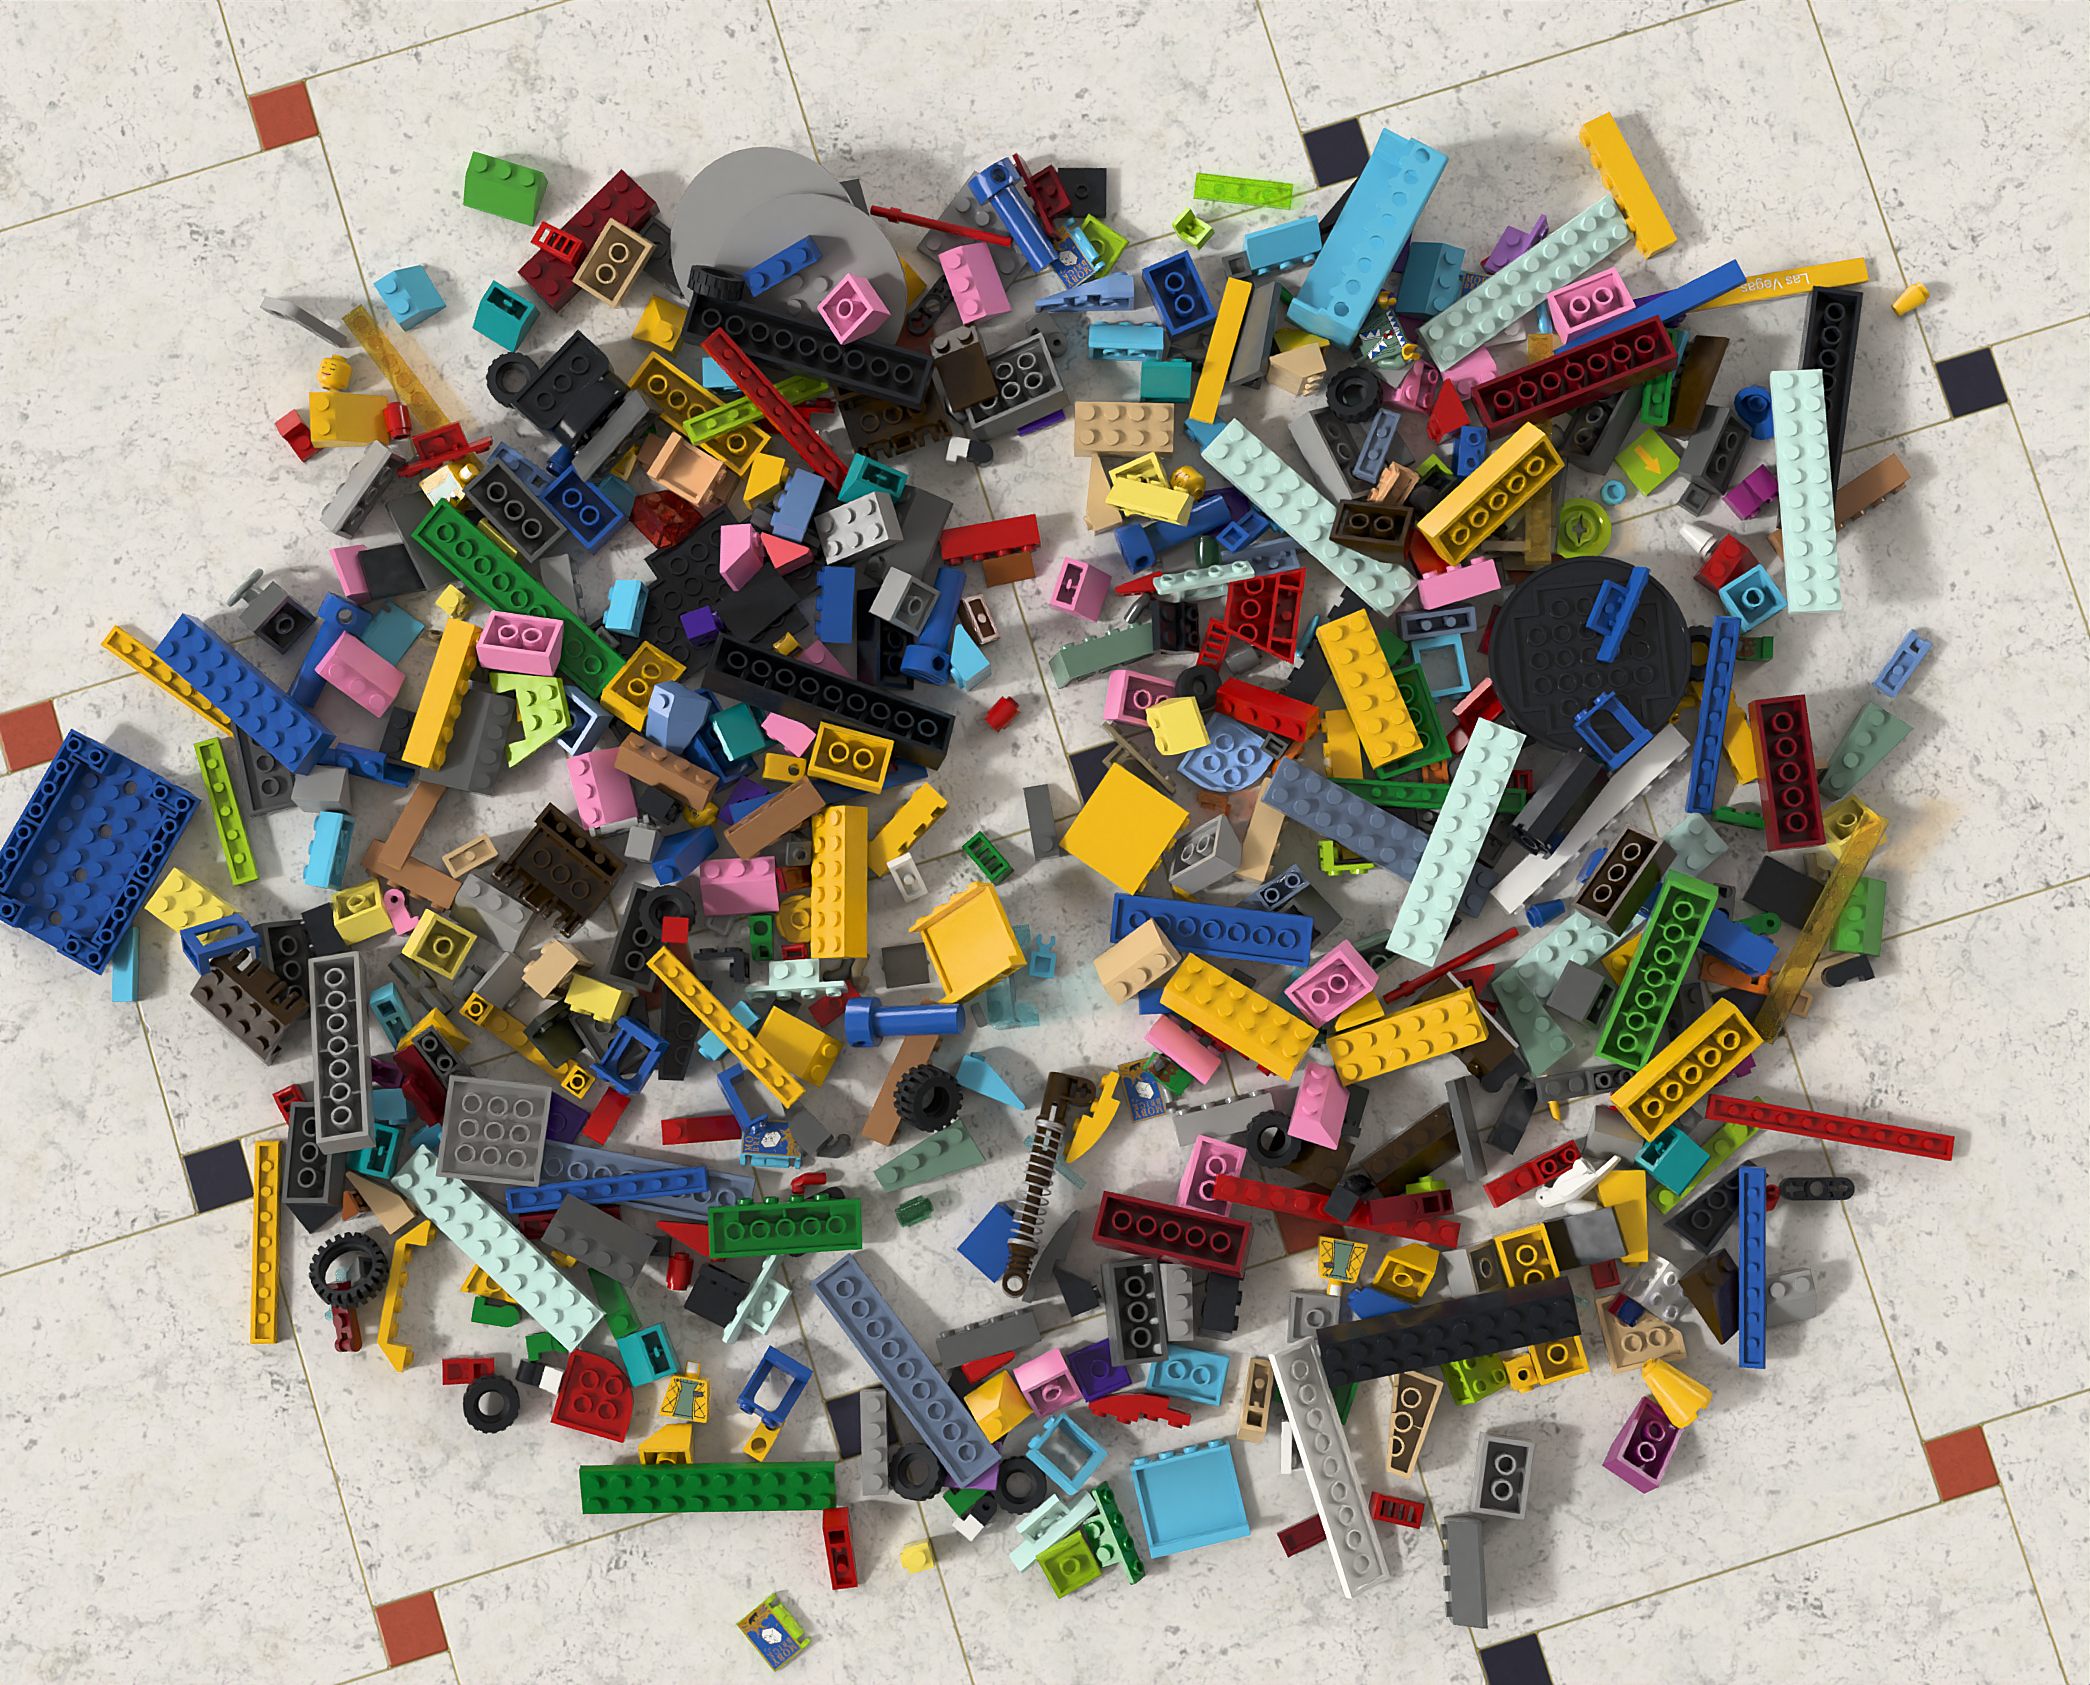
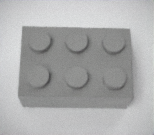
(858, 528)
(1502, 1475)

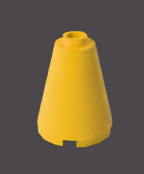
(1675, 1391)

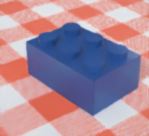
(1179, 296)
(583, 510)
(835, 604)

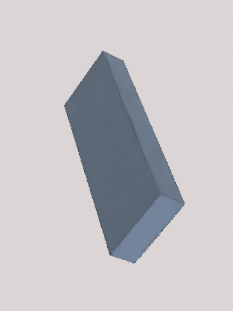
(1377, 445)

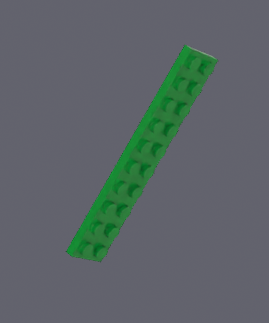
(514, 590)
(708, 1487)

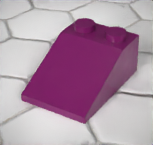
(1643, 1447)

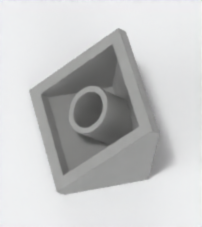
(323, 790)
(1612, 1136)

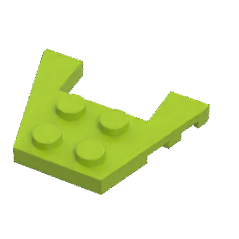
(541, 708)

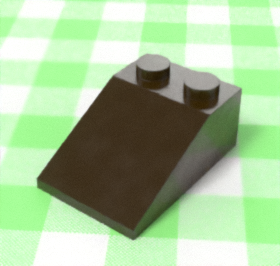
(964, 367)
(1374, 530)
(1316, 1161)
(1714, 1292)

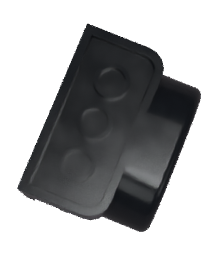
(571, 393)

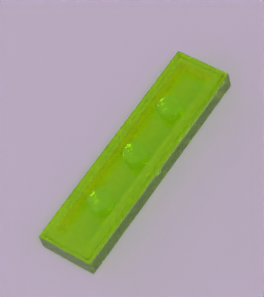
(1243, 191)

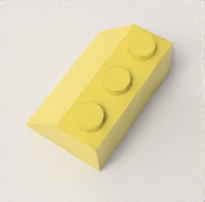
(1151, 500)

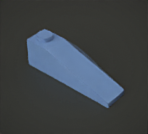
(1104, 294)
(675, 716)

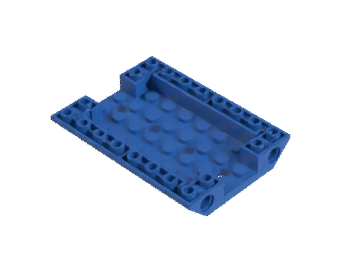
(63, 834)

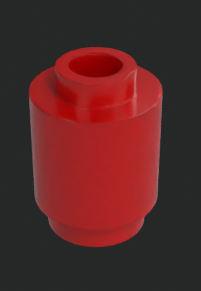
(397, 421)
(1002, 713)
(679, 1271)

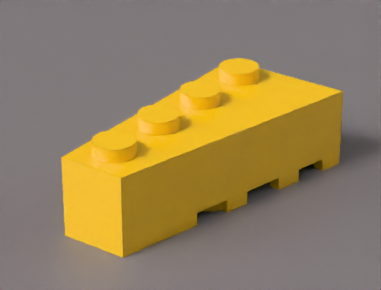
(905, 828)

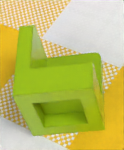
(1431, 465)

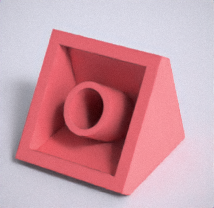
(785, 554)

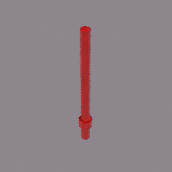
(896, 215)
(1408, 987)

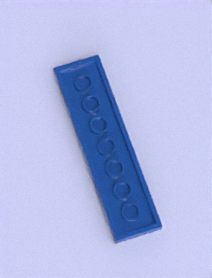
(1218, 929)

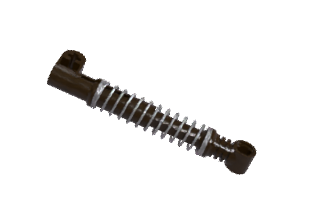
(1039, 1173)

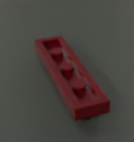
(534, 1224)

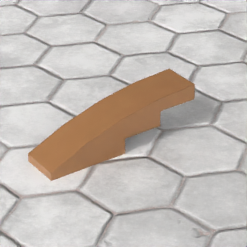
(411, 825)

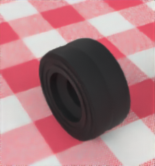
(1204, 674)

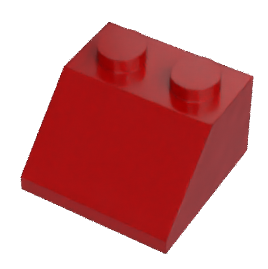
(1446, 415)
(1725, 564)

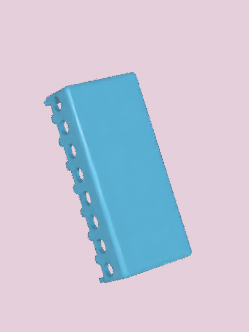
(1367, 239)

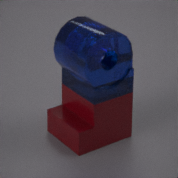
(1625, 1310)

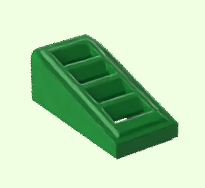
(1002, 873)

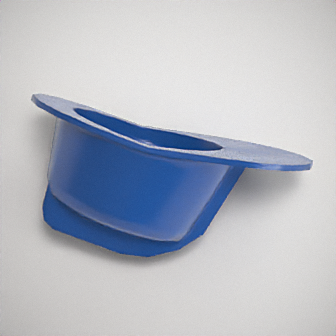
(1755, 408)

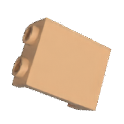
(687, 471)

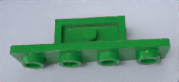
(1110, 1536)

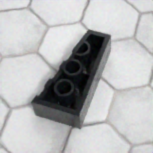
(680, 1029)
(1710, 1214)
(1220, 1306)

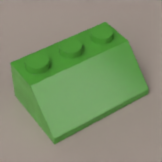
(504, 188)
(1862, 920)

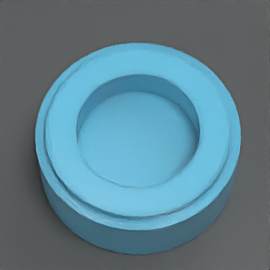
(1613, 492)

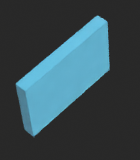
(1190, 1374)

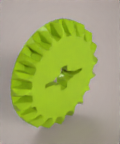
(1593, 520)

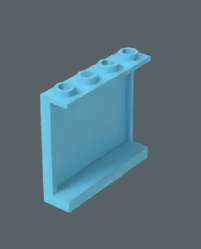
(1189, 1498)

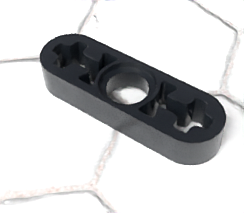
(917, 315)
(1834, 1181)

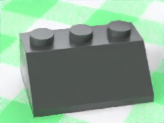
(1715, 449)

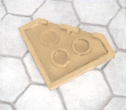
(1632, 1347)

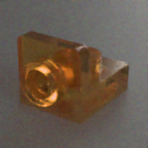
(1211, 801)

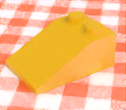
(347, 419)
(633, 685)
(799, 1046)

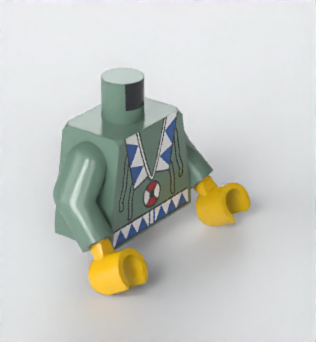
(1384, 338)

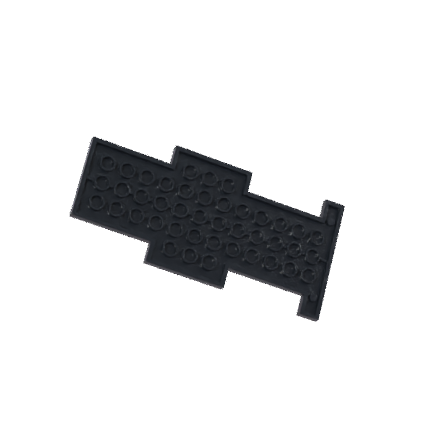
(692, 580)

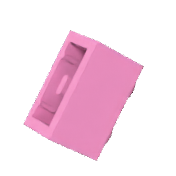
(1415, 392)
(1080, 590)

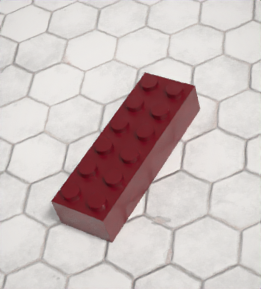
(618, 200)
(1786, 773)
(1173, 1234)

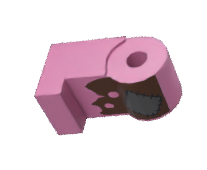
(399, 912)

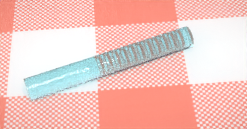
(1061, 1168)

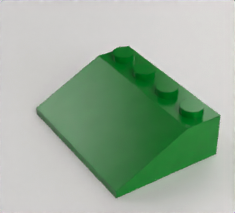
(1425, 718)

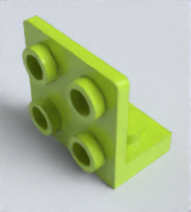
(1328, 853)
(1474, 1378)

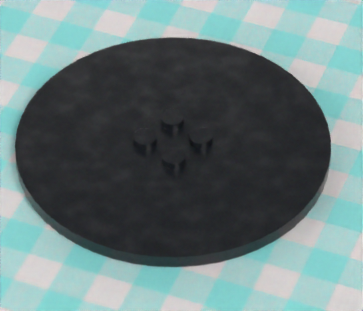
(1547, 656)

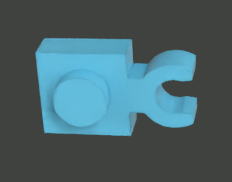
(1042, 961)

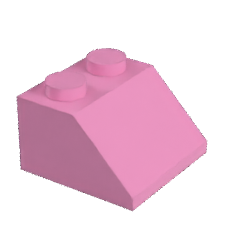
(853, 309)
(1471, 371)
(740, 554)
(350, 572)
(794, 735)
(1047, 1383)

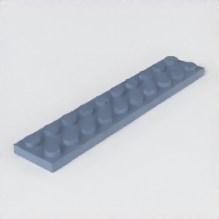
(1362, 828)
(576, 1162)
(905, 1370)

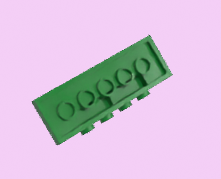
(784, 1226)

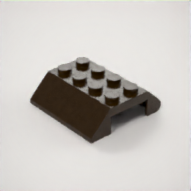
(886, 425)
(561, 871)
(243, 1005)

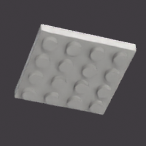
(967, 212)
(493, 1131)

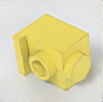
(455, 603)

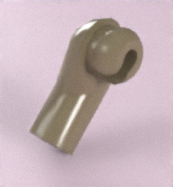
(1814, 871)
(857, 969)

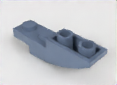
(1276, 891)

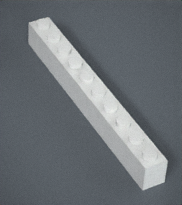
(1617, 795)

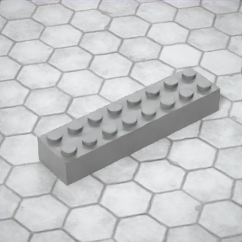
(341, 1053)

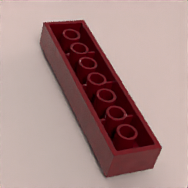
(1574, 378)

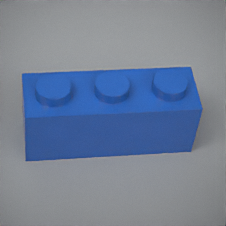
(781, 265)

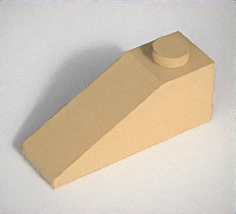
(1099, 514)
(388, 1205)
(1255, 1401)

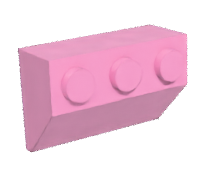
(975, 283)
(1589, 304)
(1457, 583)
(521, 643)
(361, 674)
(601, 789)
(739, 886)
(1183, 1048)
(1319, 1106)

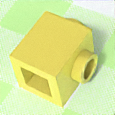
(917, 1556)

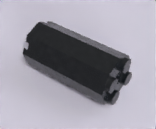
(1559, 803)

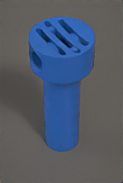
(998, 187)
(1141, 544)
(928, 659)
(307, 682)
(870, 1022)

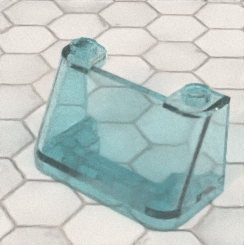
(1002, 1004)

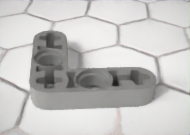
(293, 313)

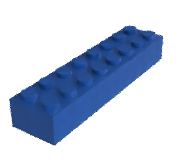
(245, 694)
(1720, 938)

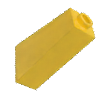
(1628, 1194)

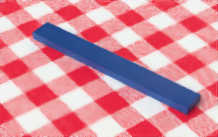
(1673, 303)
(1713, 714)
(907, 773)
(609, 1189)
(1752, 1267)

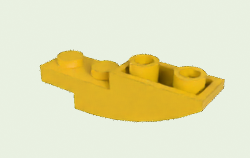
(1088, 1128)

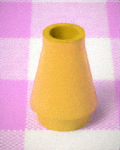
(1912, 298)

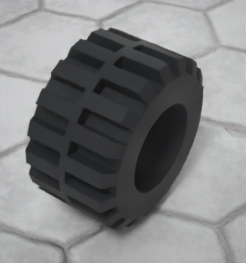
(944, 1103)

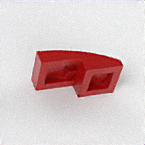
(606, 1116)
(465, 1369)

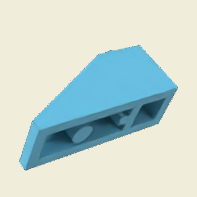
(391, 1012)
(982, 1078)

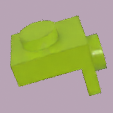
(1192, 229)
(1425, 1184)

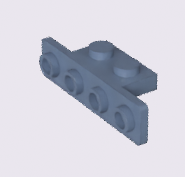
(1268, 556)

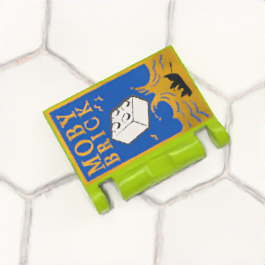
(773, 1632)

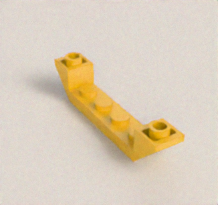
(510, 1030)
(400, 1353)

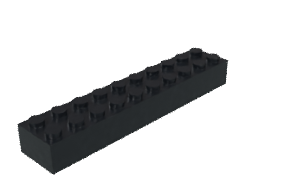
(1830, 345)
(813, 350)
(818, 696)
(1448, 1331)

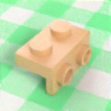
(1394, 485)

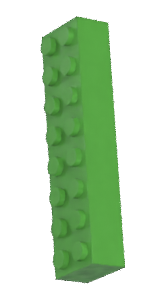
(1656, 970)

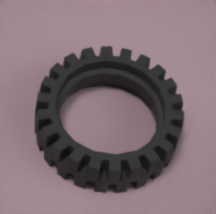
(334, 1250)

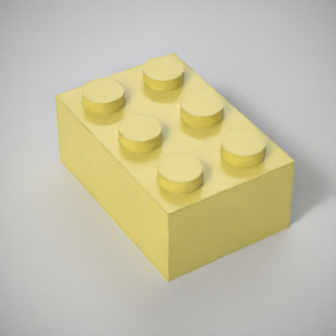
(187, 902)

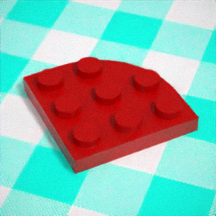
(594, 1397)

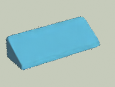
(126, 967)

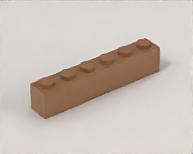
(1858, 494)
(883, 1120)

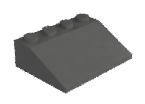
(1026, 386)
(476, 745)

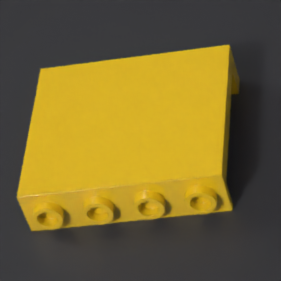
(1125, 829)
(970, 943)

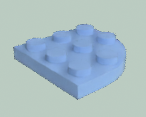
(1229, 761)

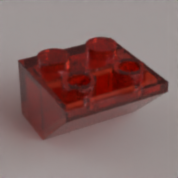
(664, 517)

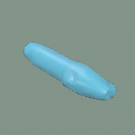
(1543, 321)
(1305, 641)

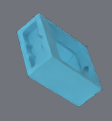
(1441, 642)
(713, 1048)
(1082, 1439)

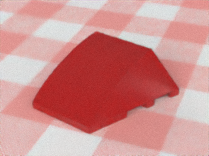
(1266, 611)

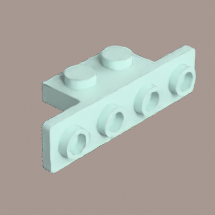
(1203, 583)
(795, 979)
(762, 1303)
(1049, 1526)

